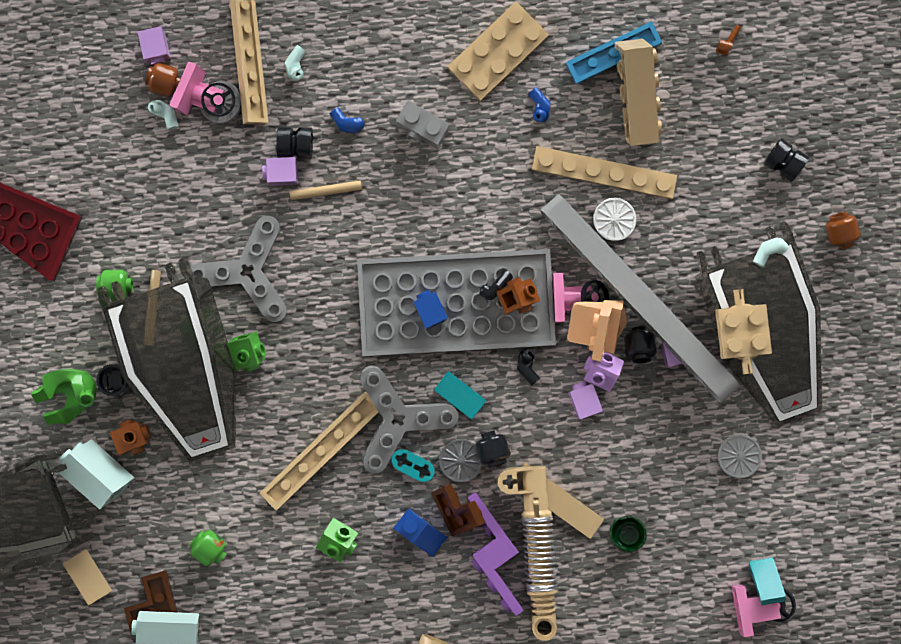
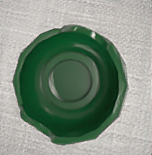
(632, 538)

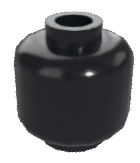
(640, 345)
(493, 449)

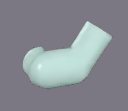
(292, 64)
(165, 111)
(770, 247)

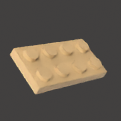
(498, 51)

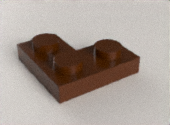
(457, 517)
(158, 595)

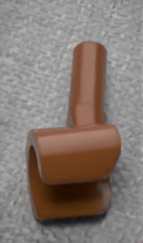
(725, 46)

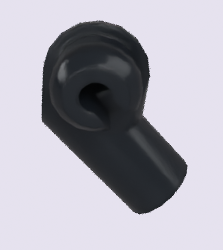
(490, 292)
(524, 366)

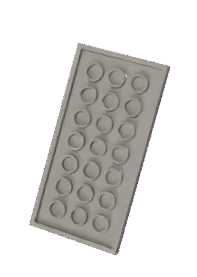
(393, 324)

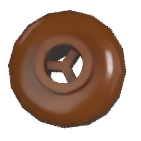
(162, 79)
(843, 230)

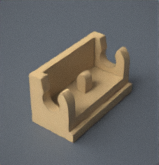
(87, 577)

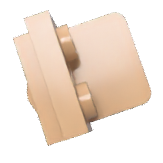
(597, 325)

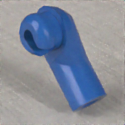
(542, 106)
(345, 124)

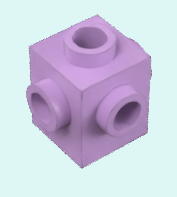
(603, 373)

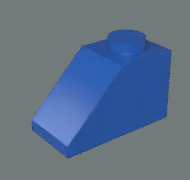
(420, 532)

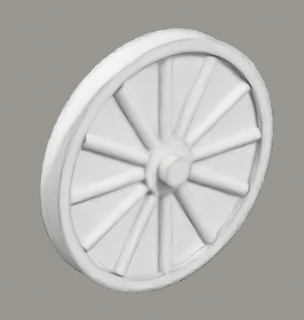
(614, 219)

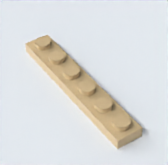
(249, 62)
(604, 172)
(320, 451)

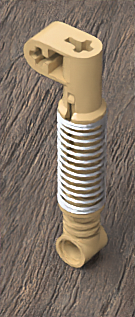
(538, 539)

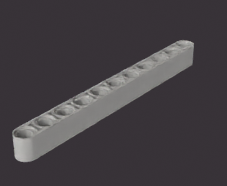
(640, 298)

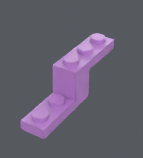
(493, 556)

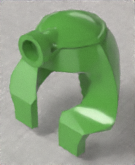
(75, 384)

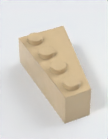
(639, 91)

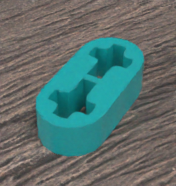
(410, 471)

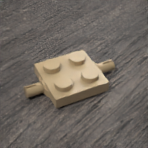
(743, 331)

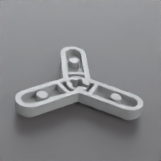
(254, 254)
(415, 418)

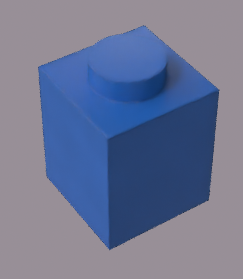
(430, 309)

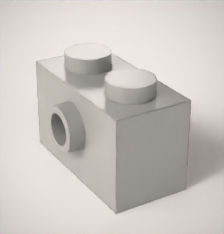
(422, 125)

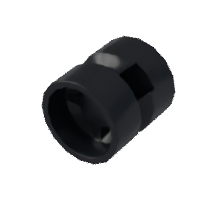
(294, 142)
(786, 160)
(111, 381)

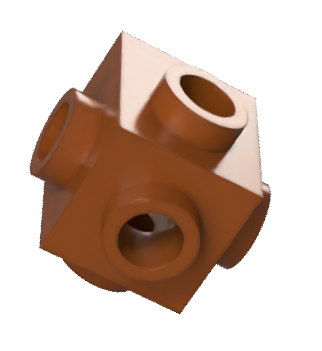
(518, 296)
(122, 437)

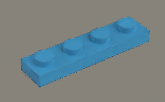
(605, 57)

